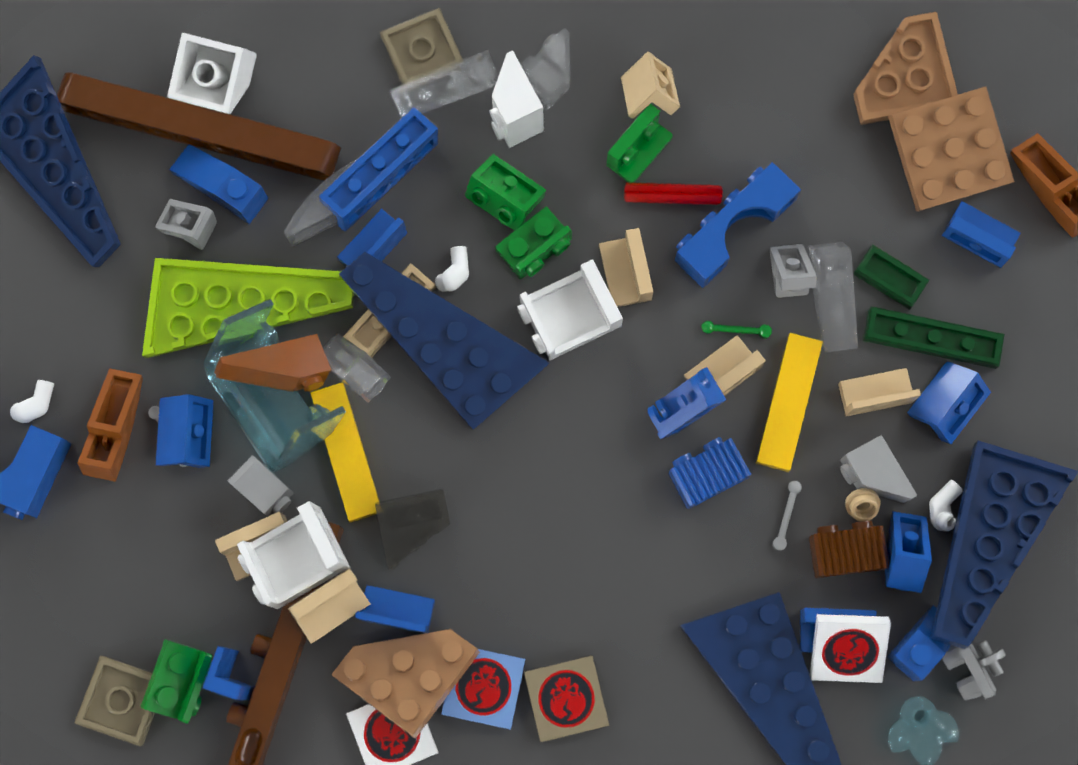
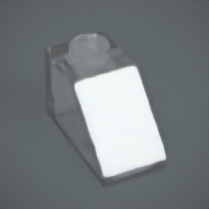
(355, 368)

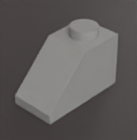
(877, 469)
(261, 487)

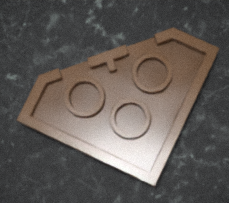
(907, 72)
(407, 675)

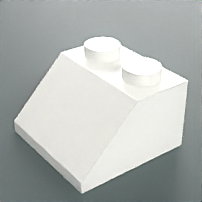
(210, 73)
(516, 107)

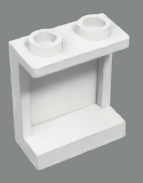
(570, 312)
(293, 557)

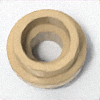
(863, 504)

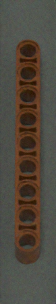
(198, 126)

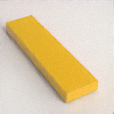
(789, 402)
(348, 456)

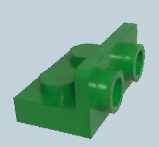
(638, 145)
(504, 192)
(534, 243)
(177, 681)

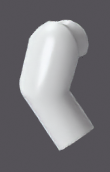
(456, 273)
(35, 406)
(940, 506)

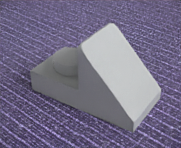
(187, 222)
(791, 270)

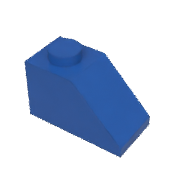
(908, 552)
(916, 651)

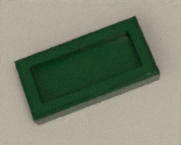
(891, 276)

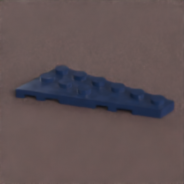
(49, 165)
(455, 351)
(997, 523)
(767, 676)

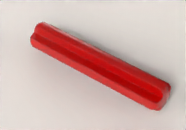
(673, 193)

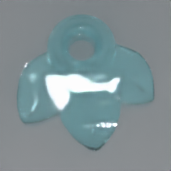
(922, 736)

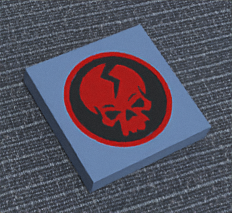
(487, 690)

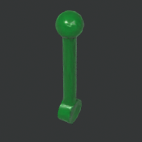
(763, 332)

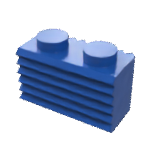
(708, 472)

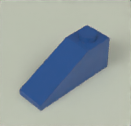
(220, 183)

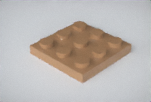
(951, 148)

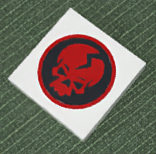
(849, 648)
(385, 742)

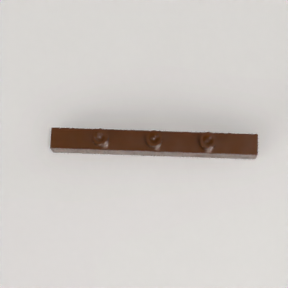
(281, 659)

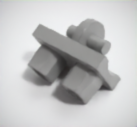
(979, 682)

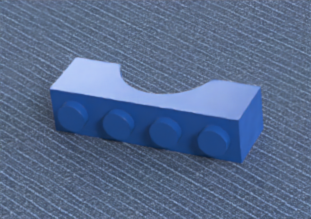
(764, 197)

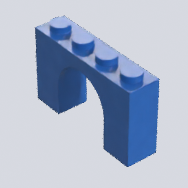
(32, 473)

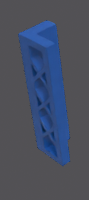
(380, 168)

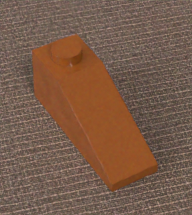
(280, 366)

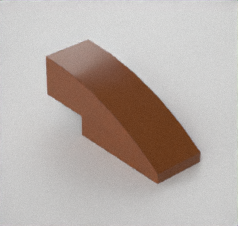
(1050, 179)
(111, 425)

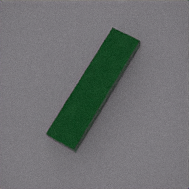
(933, 337)

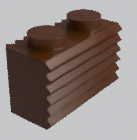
(848, 551)

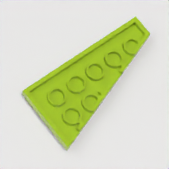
(196, 296)

